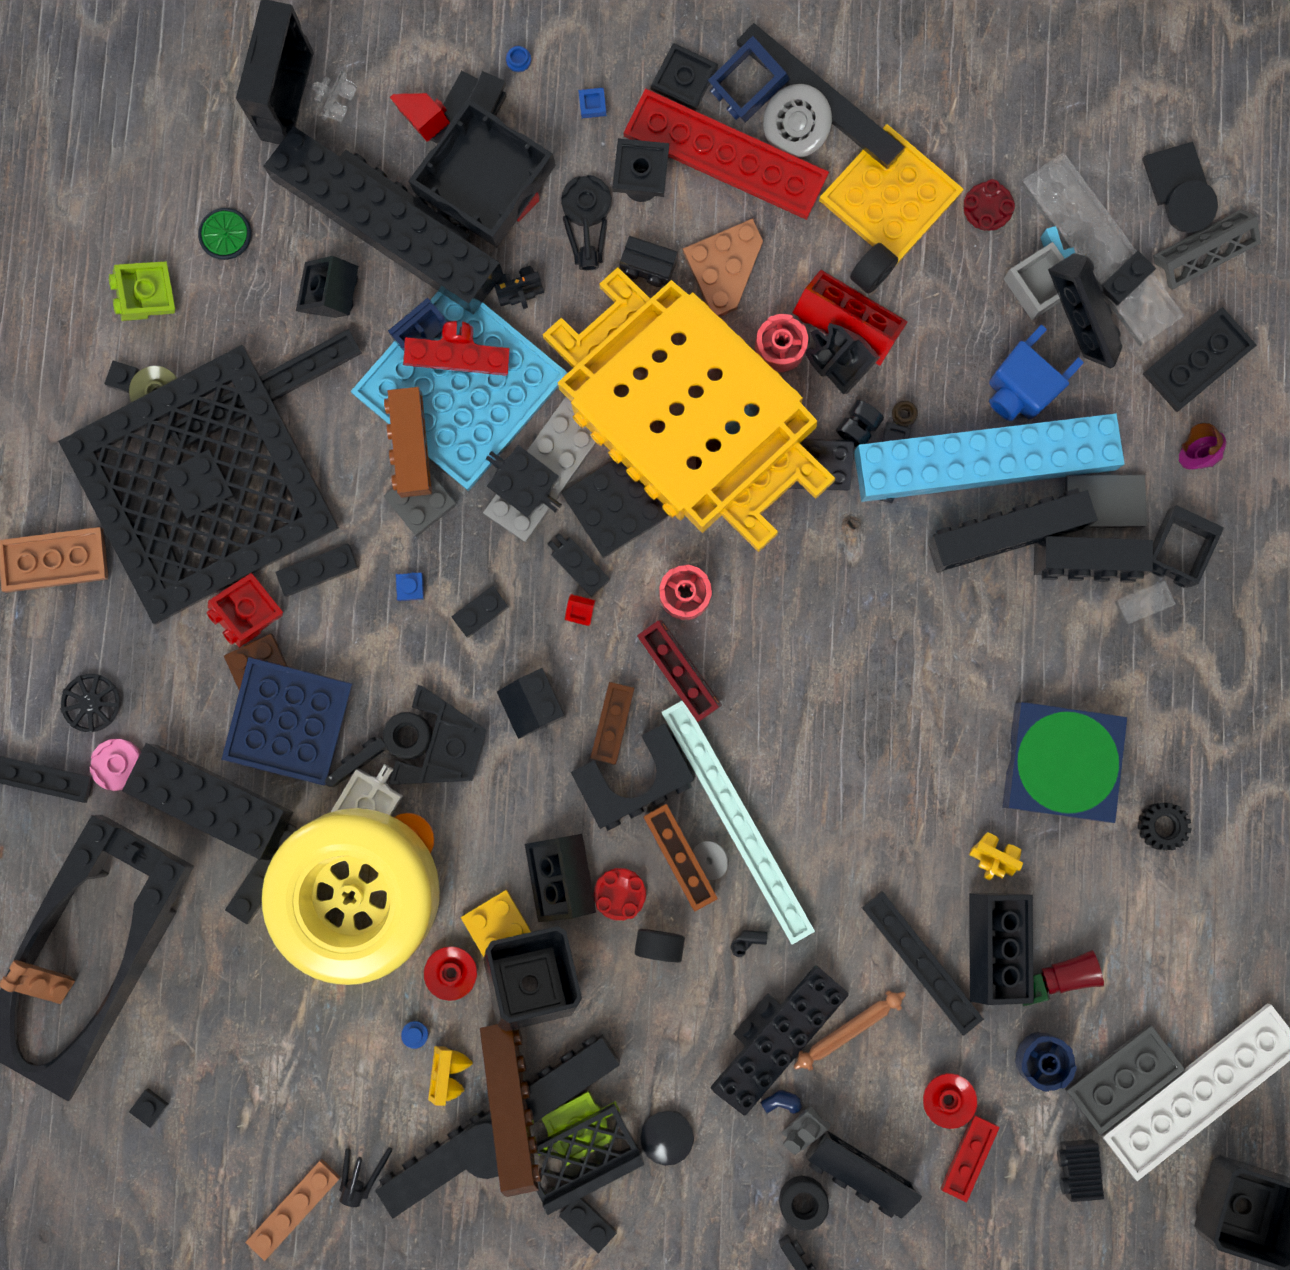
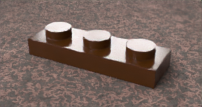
(612, 723)

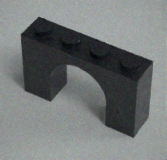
(670, 776)

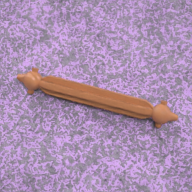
(849, 1030)

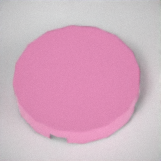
(113, 763)

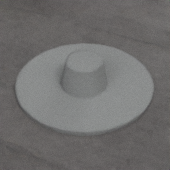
(711, 859)

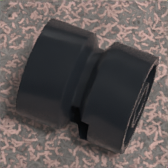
(865, 417)

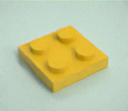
(495, 920)

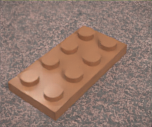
(53, 560)

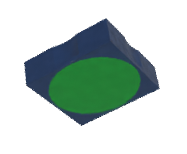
(1065, 762)

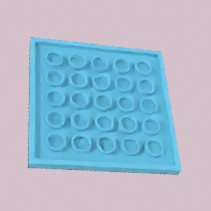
(468, 410)

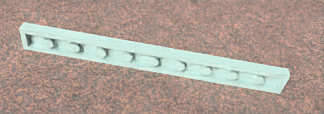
(738, 822)

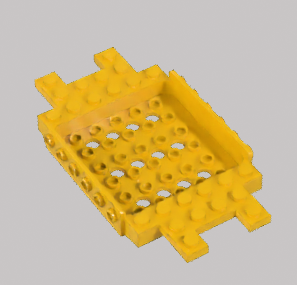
(750, 465)

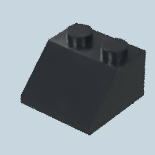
(327, 287)
(530, 703)

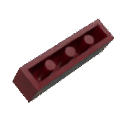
(679, 670)

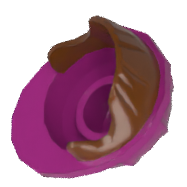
(1203, 447)

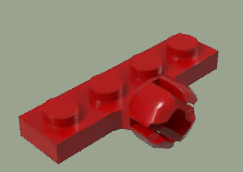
(456, 352)

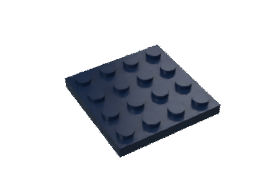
(287, 721)

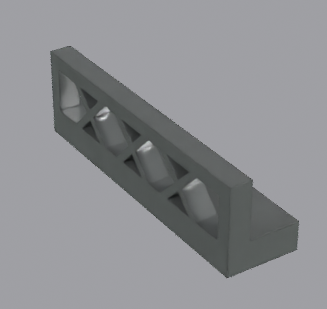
(1210, 238)

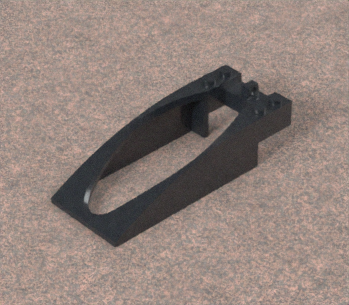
(149, 923)

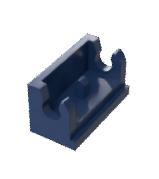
(421, 323)

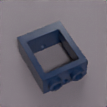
(773, 86)

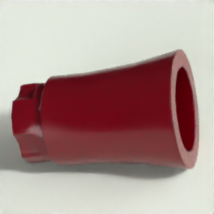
(1074, 974)

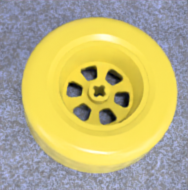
(299, 920)

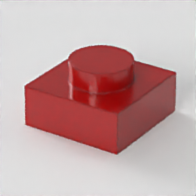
(579, 610)

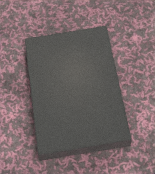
(1115, 498)

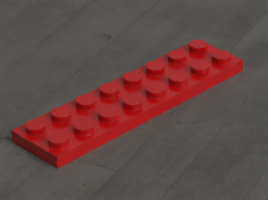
(727, 154)

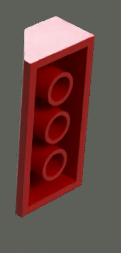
(833, 302)

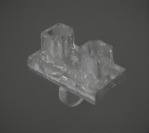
(342, 87)

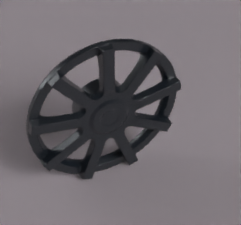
(89, 702)

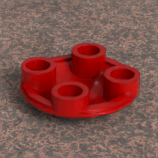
(619, 894)

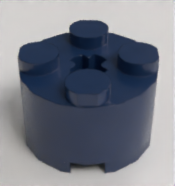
(1045, 1077)

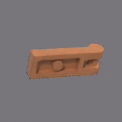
(37, 982)

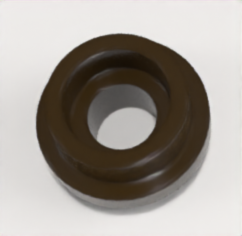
(907, 406)

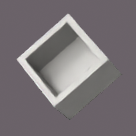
(1033, 283)

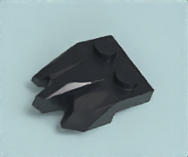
(841, 356)

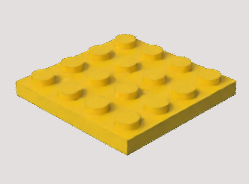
(891, 203)

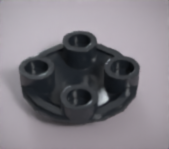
(667, 1138)

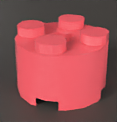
(794, 337)
(682, 577)

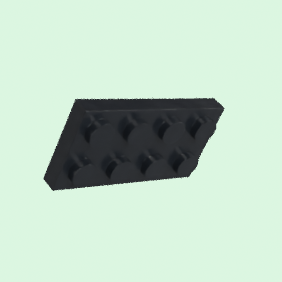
(1199, 359)

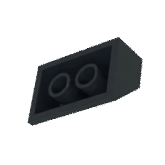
(560, 878)

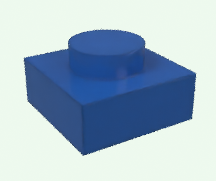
(592, 103)
(410, 586)

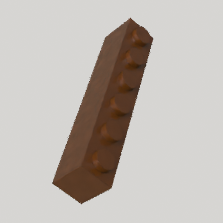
(509, 1111)

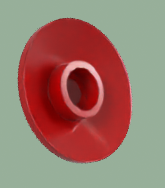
(440, 983)
(959, 1110)

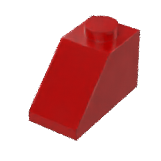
(422, 113)

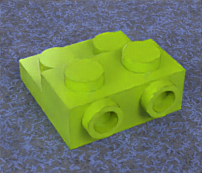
(141, 290)

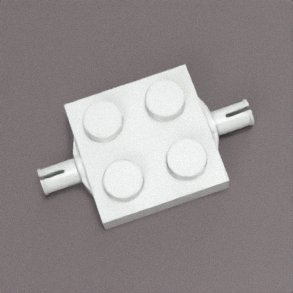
(369, 792)

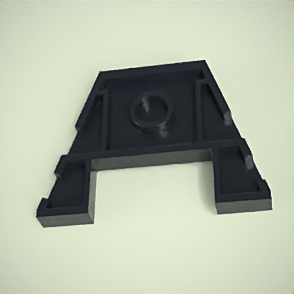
(452, 748)

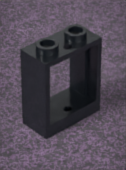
(1197, 525)

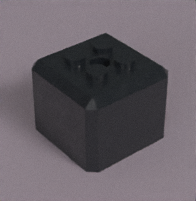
(537, 955)
(1259, 1231)

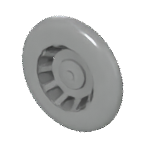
(798, 120)

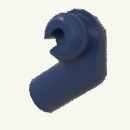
(782, 1099)

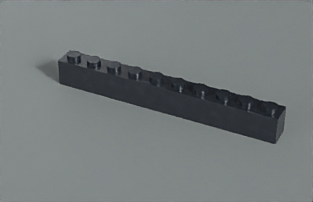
(547, 1093)

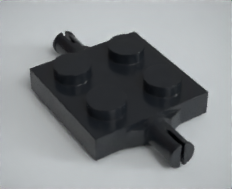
(523, 481)

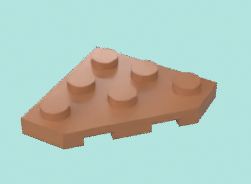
(724, 265)

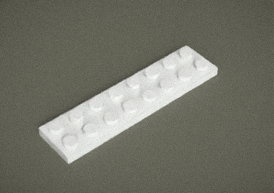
(1201, 1092)

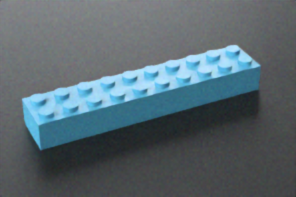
(988, 457)

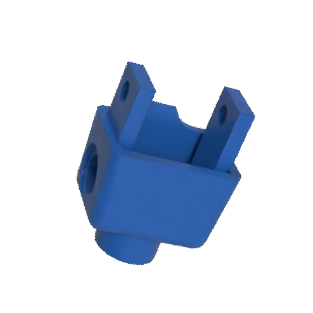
(1027, 381)

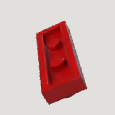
(969, 1158)

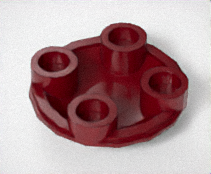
(988, 205)

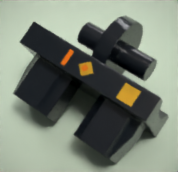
(519, 289)

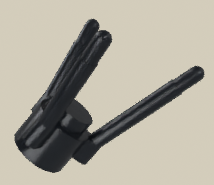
(587, 258)
(353, 1189)

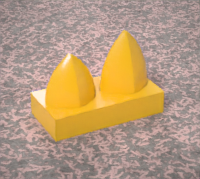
(445, 1063)

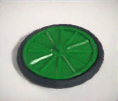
(224, 233)

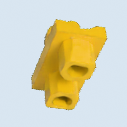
(994, 860)

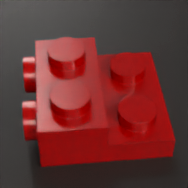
(243, 610)

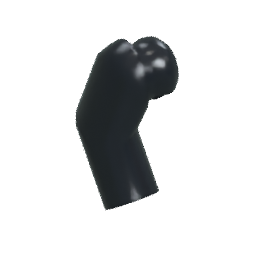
(746, 939)

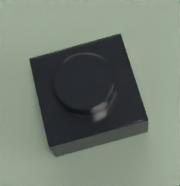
(120, 376)
(149, 1107)

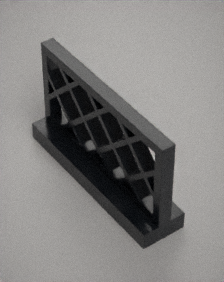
(597, 1174)

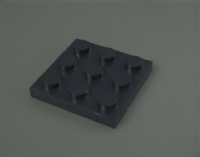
(613, 507)

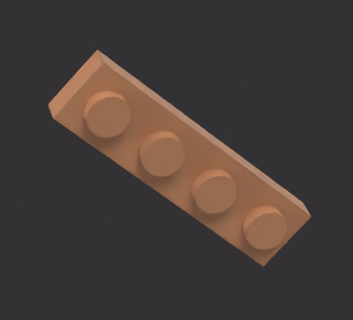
(293, 1209)

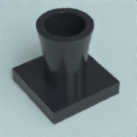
(640, 169)

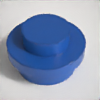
(518, 59)
(414, 1034)

